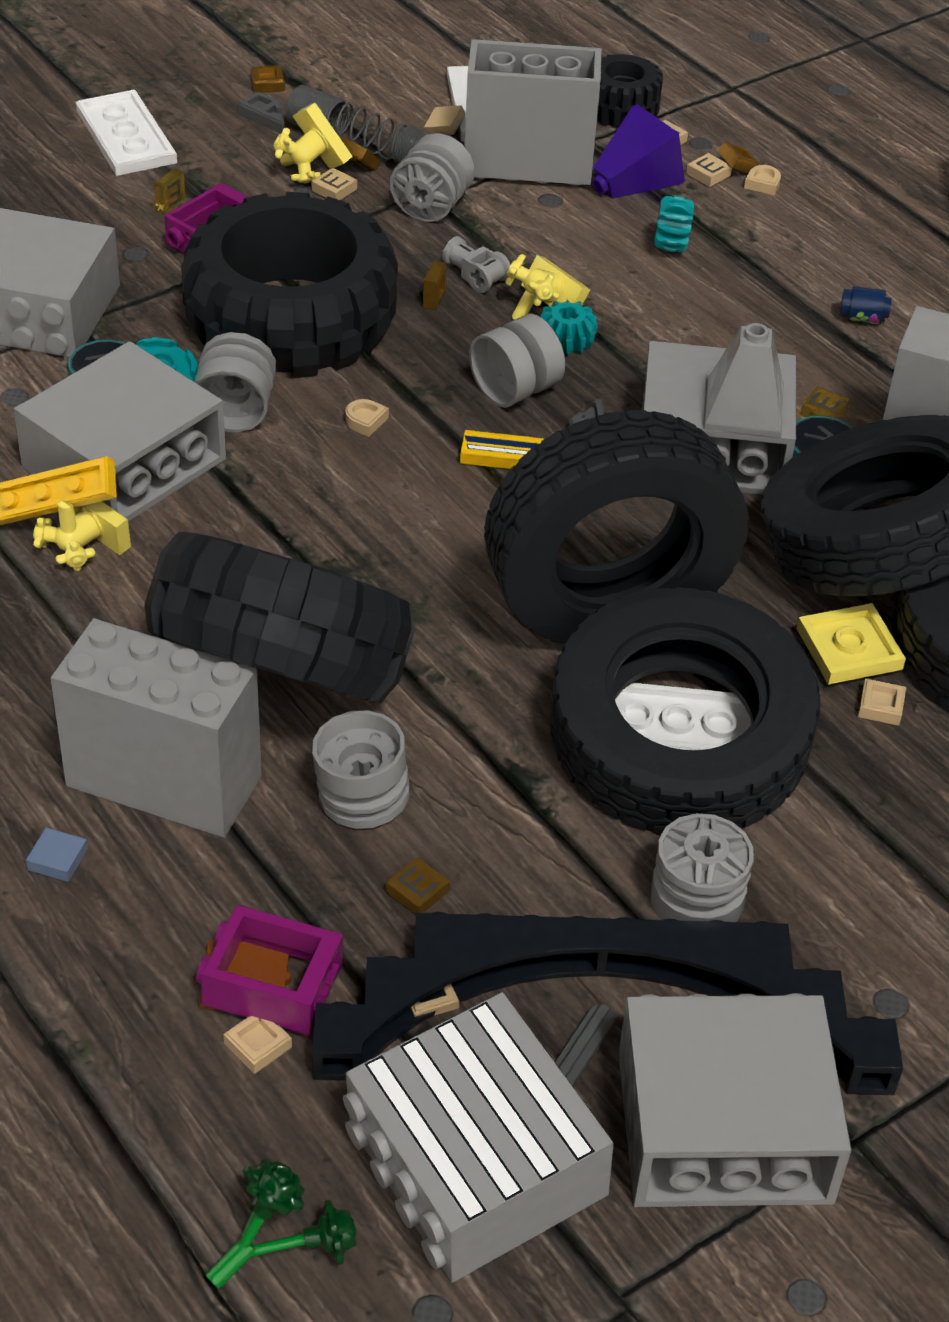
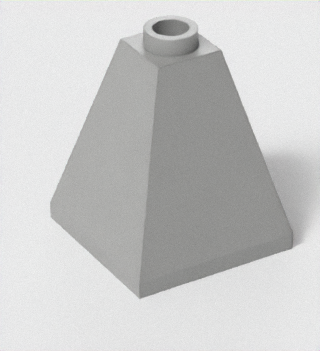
(747, 386)

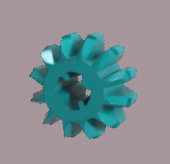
(674, 223)
(572, 325)

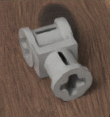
(477, 266)

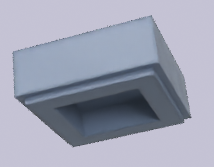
(57, 854)

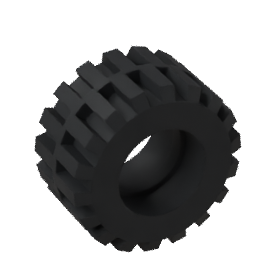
(627, 82)

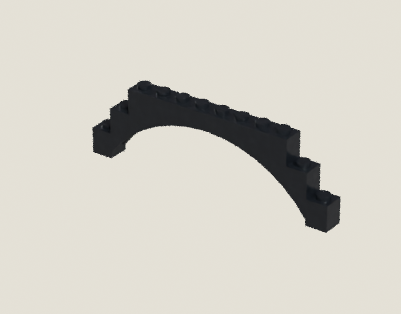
(503, 950)

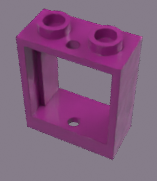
(184, 220)
(263, 1000)

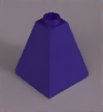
(639, 157)

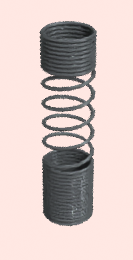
(336, 113)

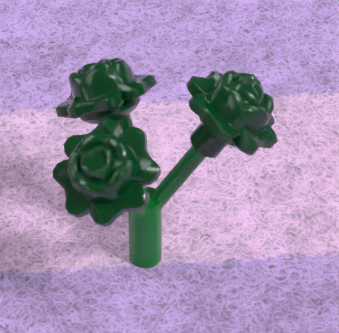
(279, 1189)

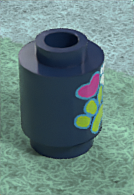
(865, 305)

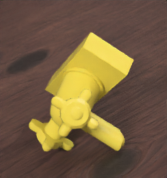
(318, 140)
(543, 283)
(80, 527)

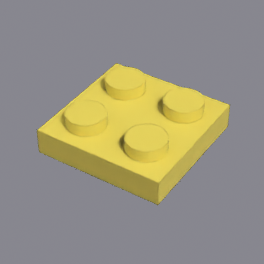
(850, 643)

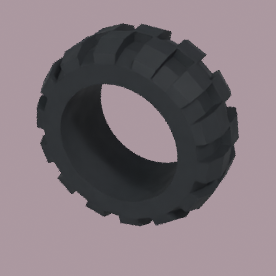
(292, 241)
(279, 615)

